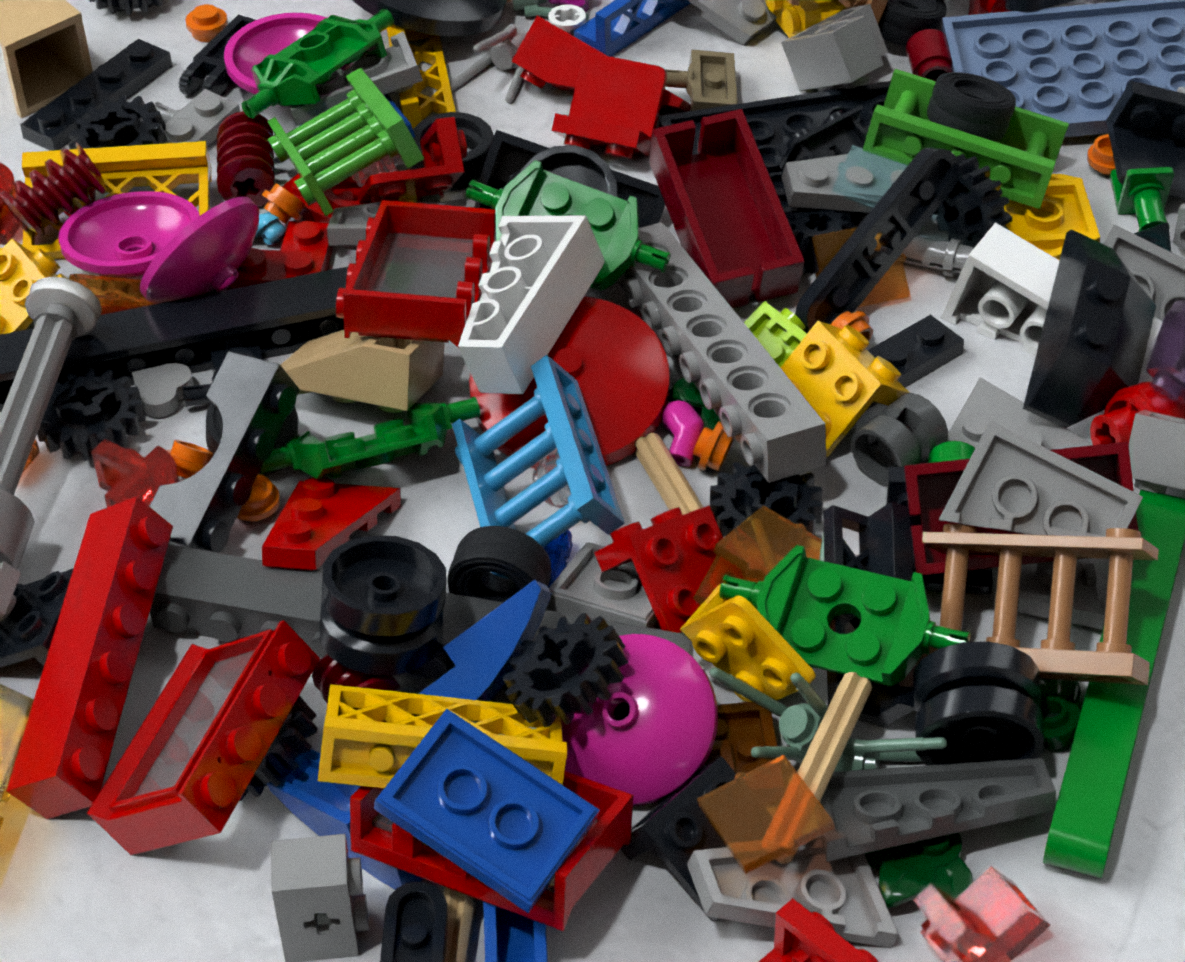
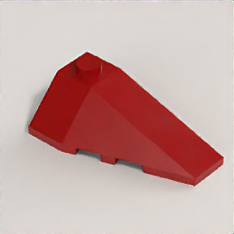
(556, 57)

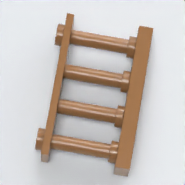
(1057, 655)

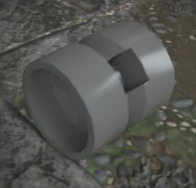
(898, 436)

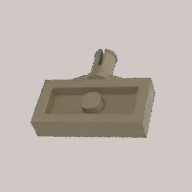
(708, 80)

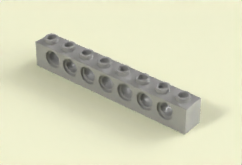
(725, 362)

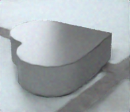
(162, 388)

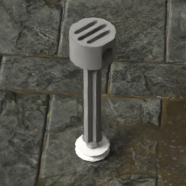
(60, 314)

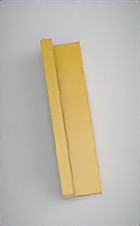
(413, 103)

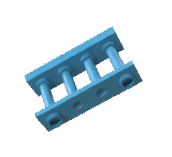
(578, 466)

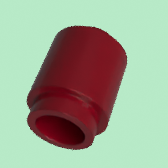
(929, 54)

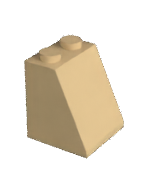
(42, 50)

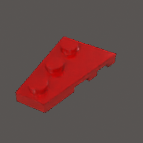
(321, 519)

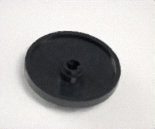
(440, 16)

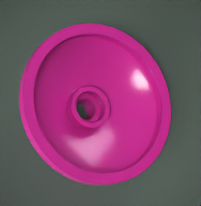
(264, 38)
(123, 232)
(203, 253)
(665, 732)

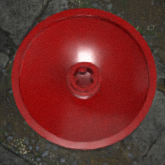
(618, 372)

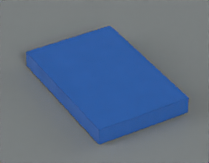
(486, 810)

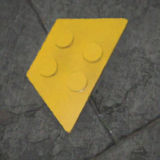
(1062, 209)

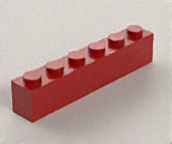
(91, 660)

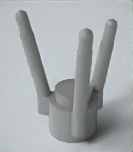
(503, 49)

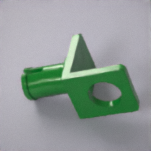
(1143, 194)

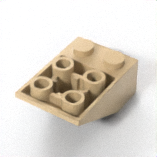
(367, 369)

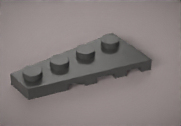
(925, 802)

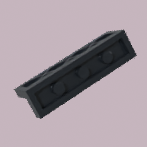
(884, 551)

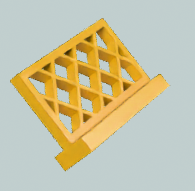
(128, 167)
(370, 752)

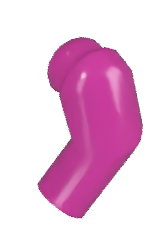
(686, 427)

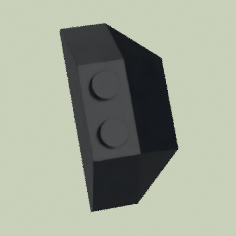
(1090, 334)

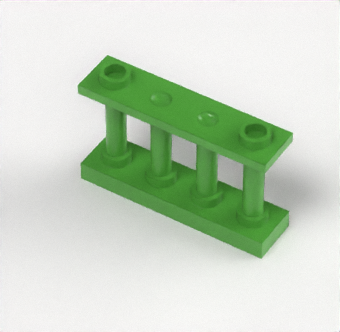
(344, 140)
(1019, 160)

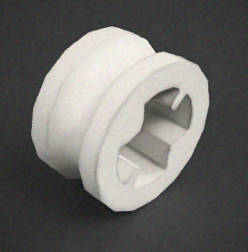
(567, 17)

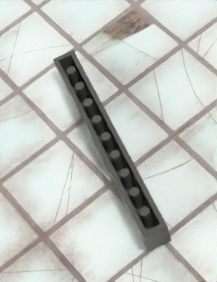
(239, 597)

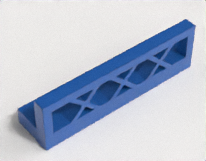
(625, 22)

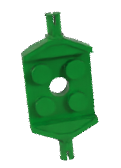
(294, 71)
(611, 218)
(391, 439)
(808, 593)

